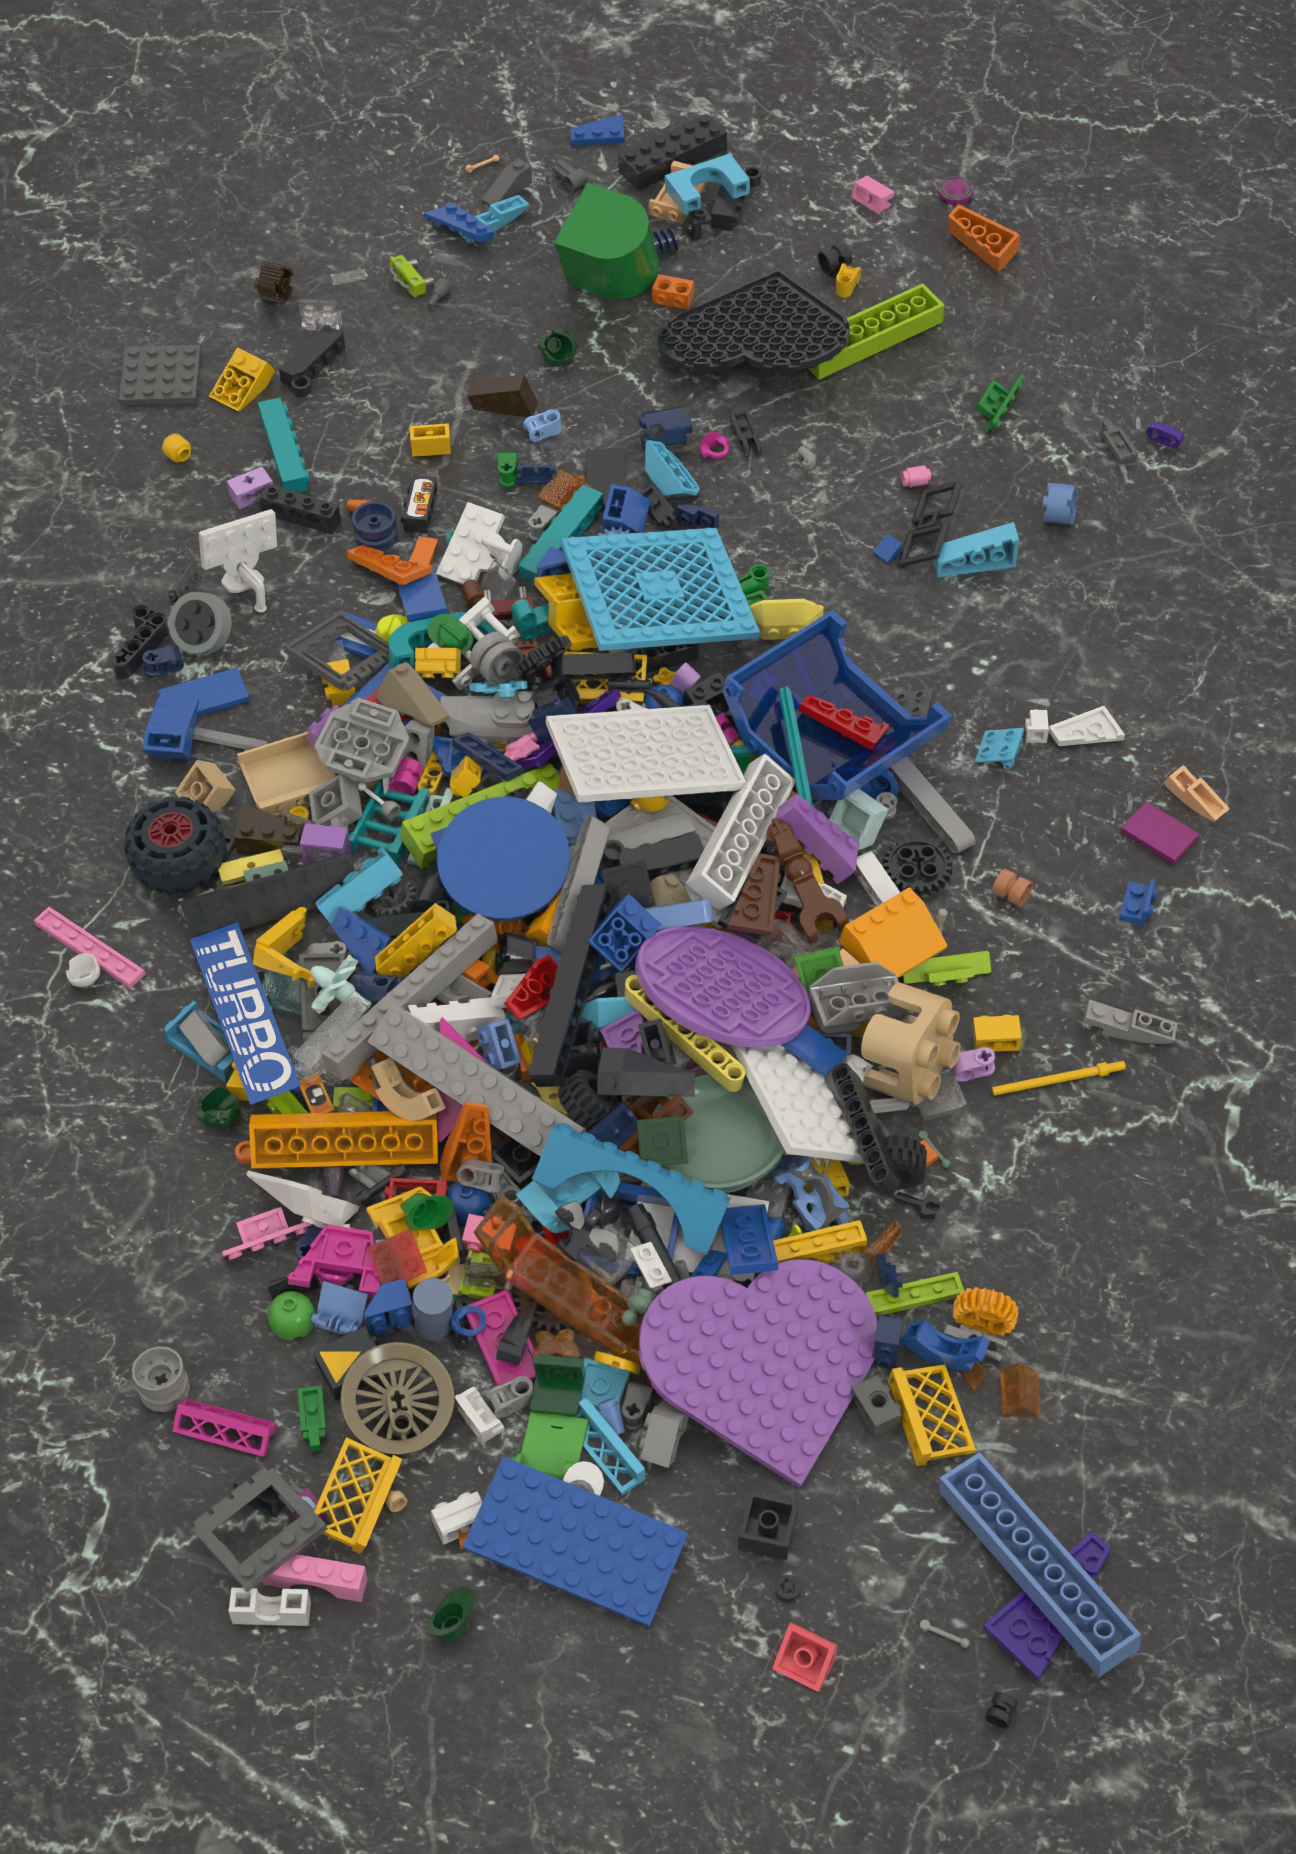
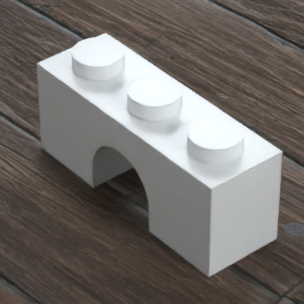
(256, 1609)

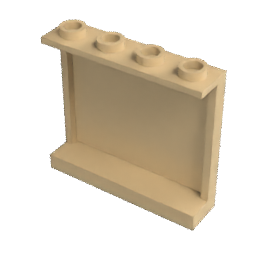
(283, 774)

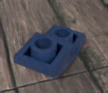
(693, 515)
(888, 1276)

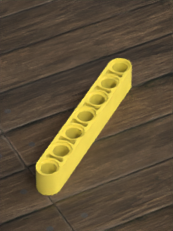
(689, 1042)

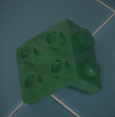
(557, 1385)

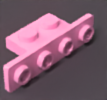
(262, 1229)

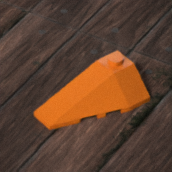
(467, 1140)

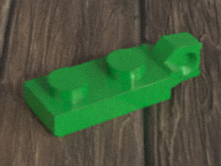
(312, 1415)

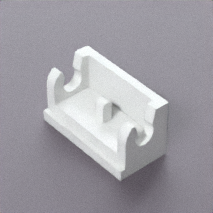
(478, 1415)

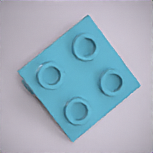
(1000, 746)

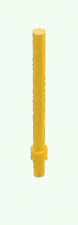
(1100, 1069)

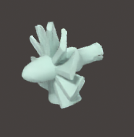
(333, 983)

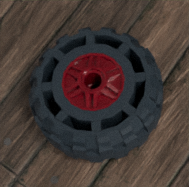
(175, 845)

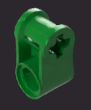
(507, 468)

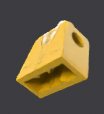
(834, 1171)

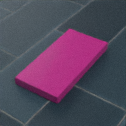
(499, 1313)

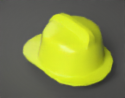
(389, 624)

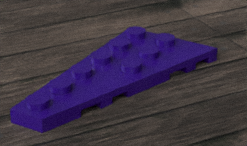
(1026, 1630)

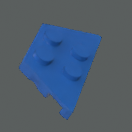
(450, 757)

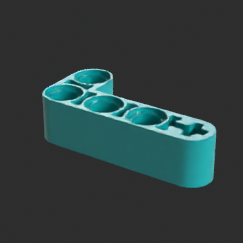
(530, 621)

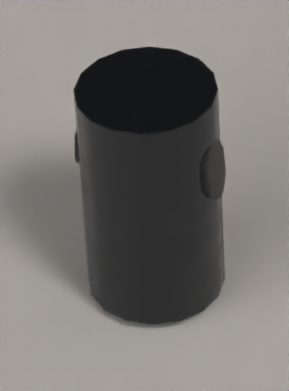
(430, 890)

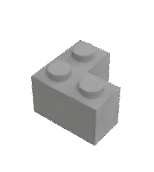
(663, 1434)

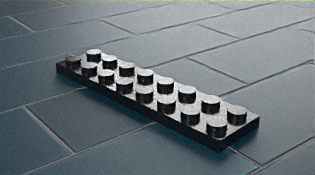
(265, 897)

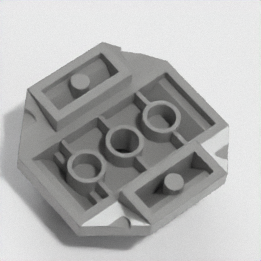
(368, 726)

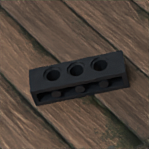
(301, 509)

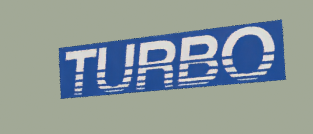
(244, 1013)

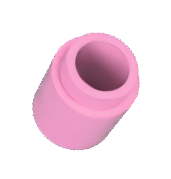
(915, 476)

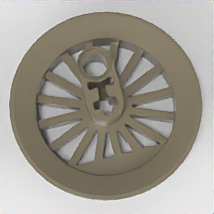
(393, 1359)

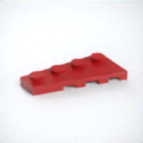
(843, 721)

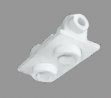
(651, 1266)

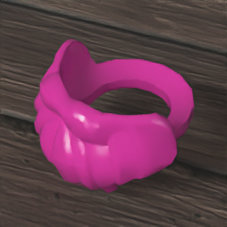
(711, 440)
(333, 1276)

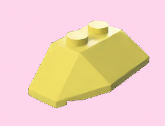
(784, 617)

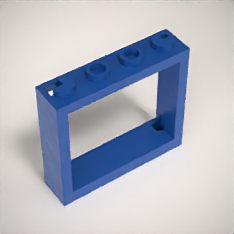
(638, 1194)

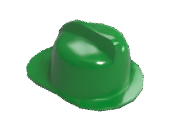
(450, 633)
(427, 1211)

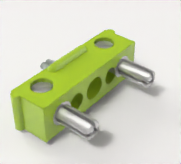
(408, 276)

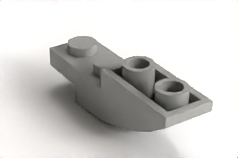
(1130, 1026)

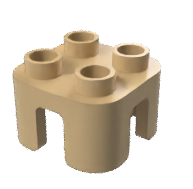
(911, 1046)

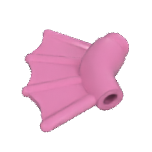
(522, 747)

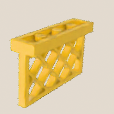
(588, 695)
(911, 1419)
(376, 1497)

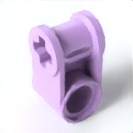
(684, 678)
(972, 1065)

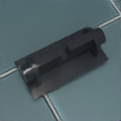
(281, 1285)

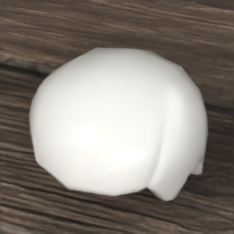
(83, 970)

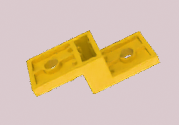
(566, 610)

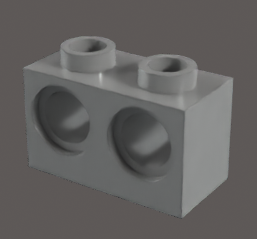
(420, 746)

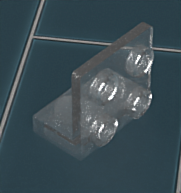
(318, 313)

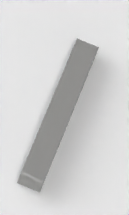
(932, 806)
(581, 872)

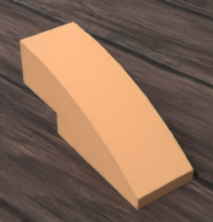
(1196, 794)

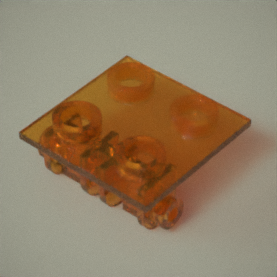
(561, 488)

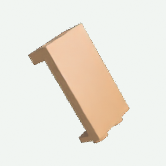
(664, 206)

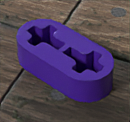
(1164, 434)

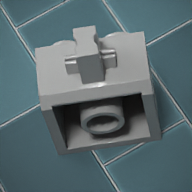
(336, 802)

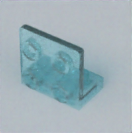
(282, 993)

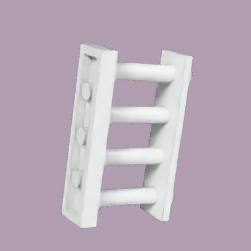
(478, 613)

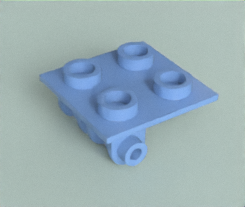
(340, 1309)

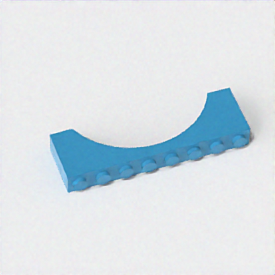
(574, 1153)

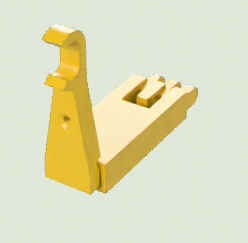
(277, 941)

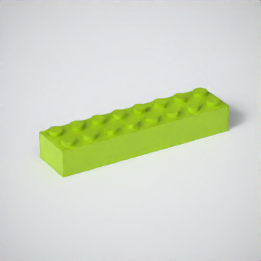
(885, 326)
(417, 830)

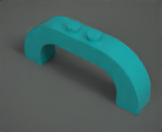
(416, 635)

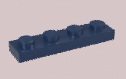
(487, 756)

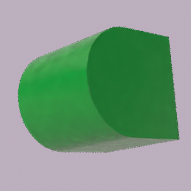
(608, 245)

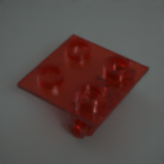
(397, 1258)

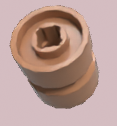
(1009, 886)

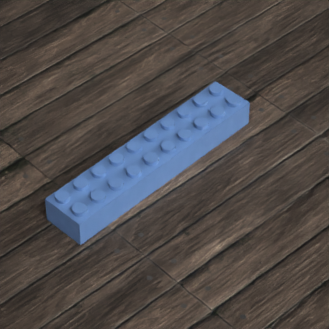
(1040, 1564)

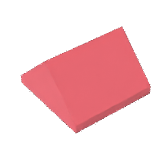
(805, 1657)

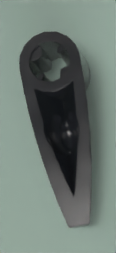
(515, 1337)

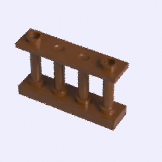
(644, 1106)

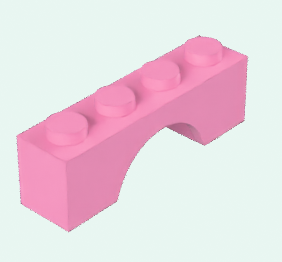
(339, 1578)

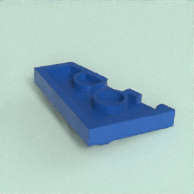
(360, 937)

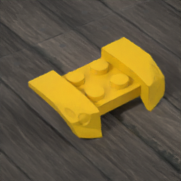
(391, 1220)

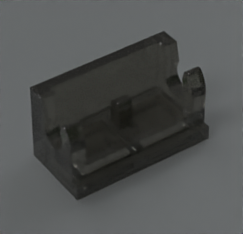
(483, 1275)

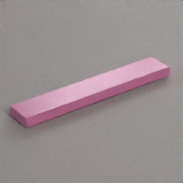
(83, 942)

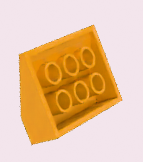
(894, 934)

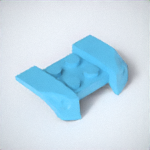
(544, 1200)

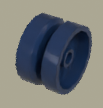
(375, 525)

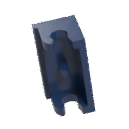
(616, 1126)

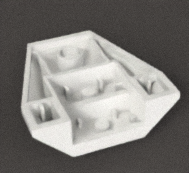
(306, 1201)

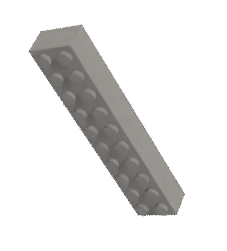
(467, 1078)

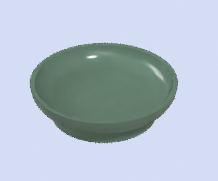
(727, 1137)

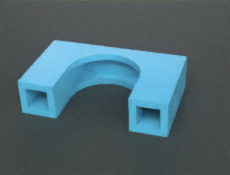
(720, 170)

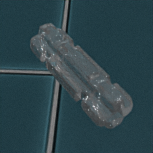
(349, 276)

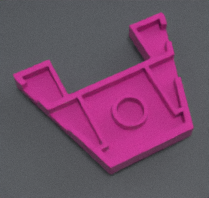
(339, 1250)

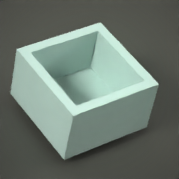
(859, 817)

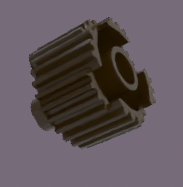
(274, 282)

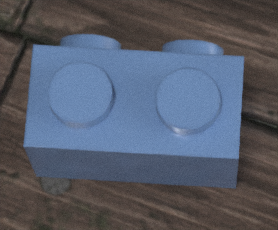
(498, 1044)

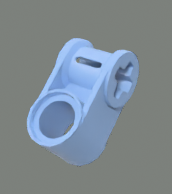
(544, 425)

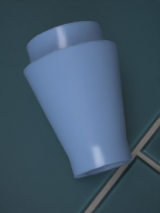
(611, 1412)

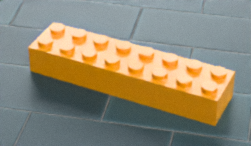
(341, 1139)

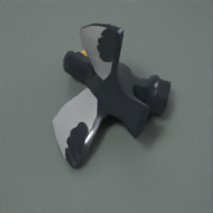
(584, 1234)

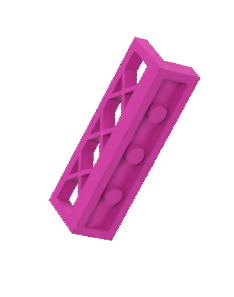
(226, 1418)

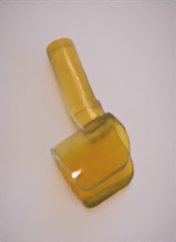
(500, 745)

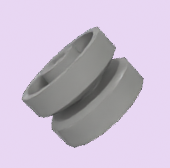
(495, 657)

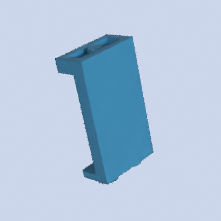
(177, 1039)

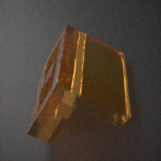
(1020, 1390)

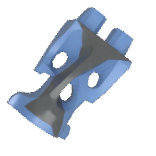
(824, 1199)

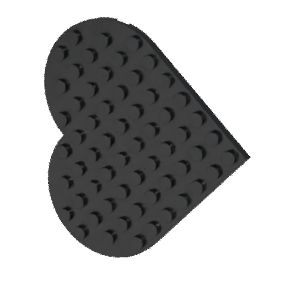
(763, 322)

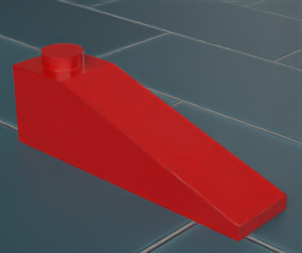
(533, 989)

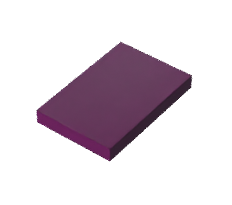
(1159, 833)

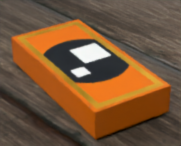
(316, 1097)

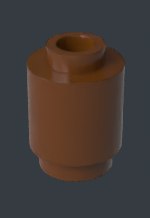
(472, 592)

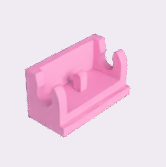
(872, 194)

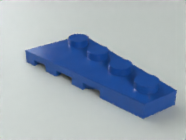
(460, 221)

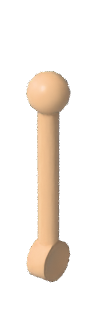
(469, 168)

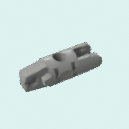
(967, 1332)

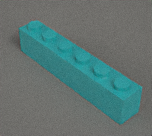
(283, 445)
(571, 522)

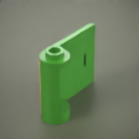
(552, 1443)

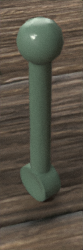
(924, 1136)

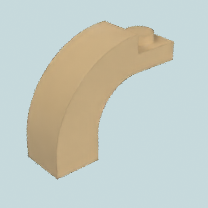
(402, 1099)

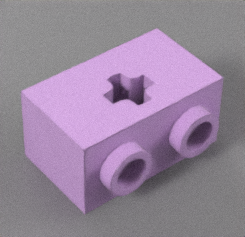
(248, 487)

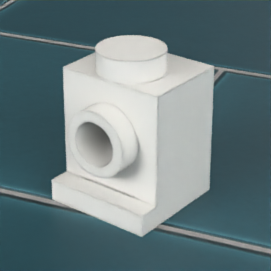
(1037, 726)

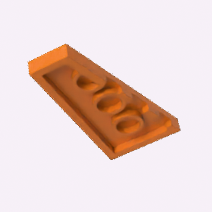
(388, 565)

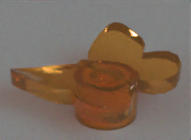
(557, 1345)

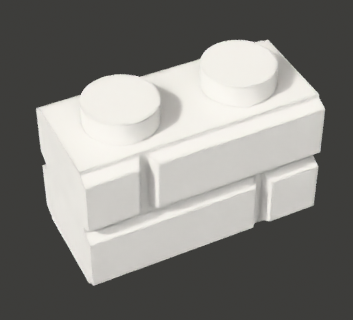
(455, 1515)

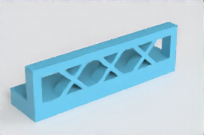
(615, 1447)

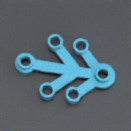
(503, 690)

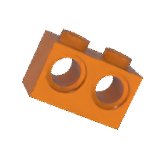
(673, 291)

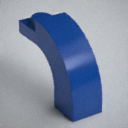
(942, 1349)

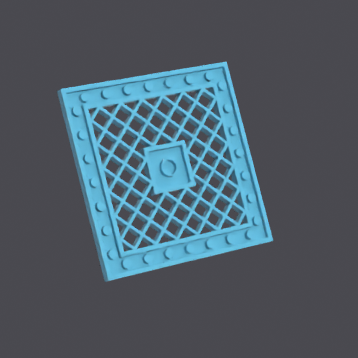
(659, 589)

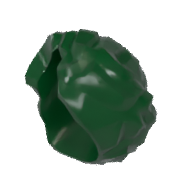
(558, 347)
(218, 1108)

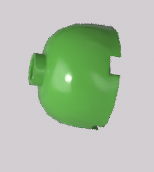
(291, 1315)

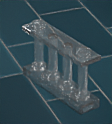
(310, 1053)

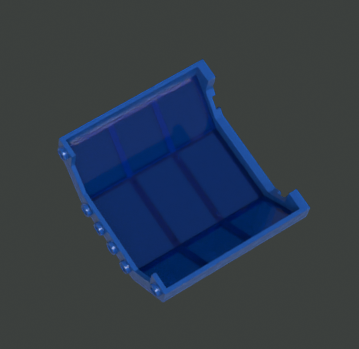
(818, 666)

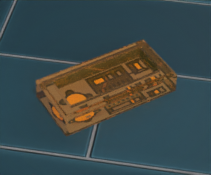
(883, 1242)

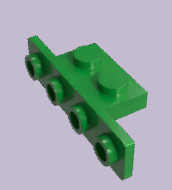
(995, 399)

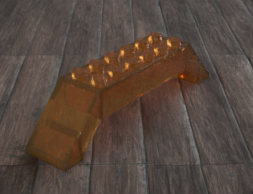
(557, 1280)

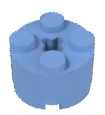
(1060, 503)

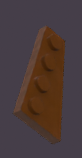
(757, 902)

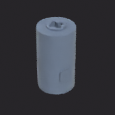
(432, 1309)

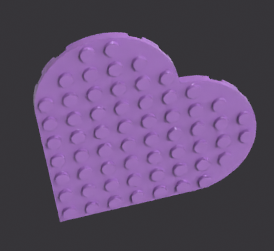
(763, 1360)

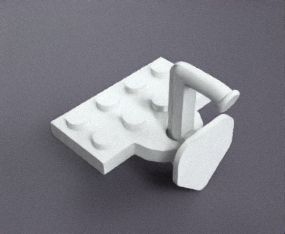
(475, 544)
(237, 551)

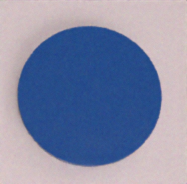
(503, 858)

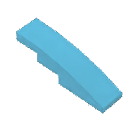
(502, 213)

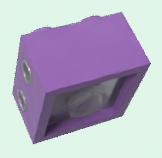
(323, 842)

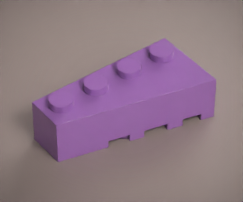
(821, 837)

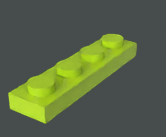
(917, 1294)

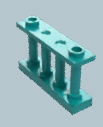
(396, 849)

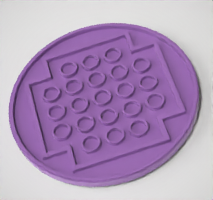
(722, 986)

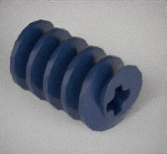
(665, 239)

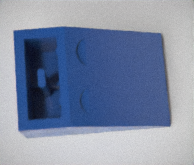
(171, 728)
(623, 932)

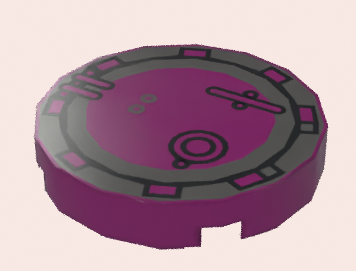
(955, 190)

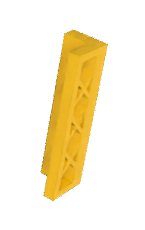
(820, 1243)

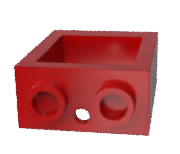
(436, 1187)

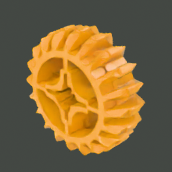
(985, 1311)

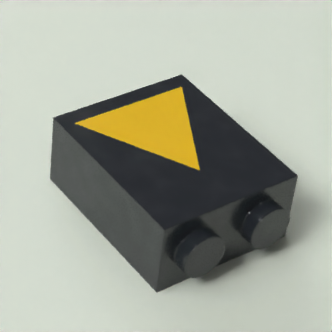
(339, 1355)

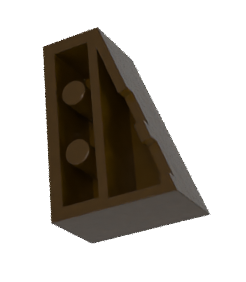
(503, 395)
(263, 832)

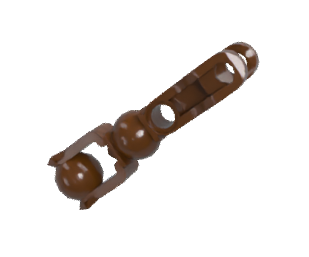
(799, 872)

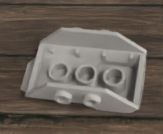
(490, 716)
(853, 996)

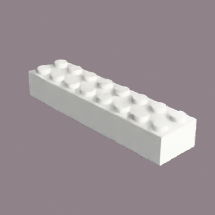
(740, 833)

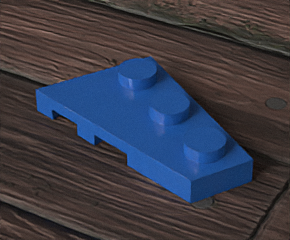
(599, 132)

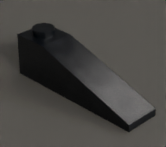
(633, 1073)

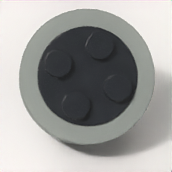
(200, 623)

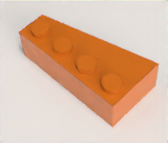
(984, 237)

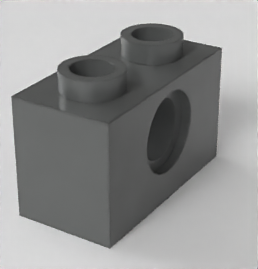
(877, 1418)

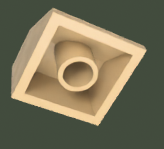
(207, 785)

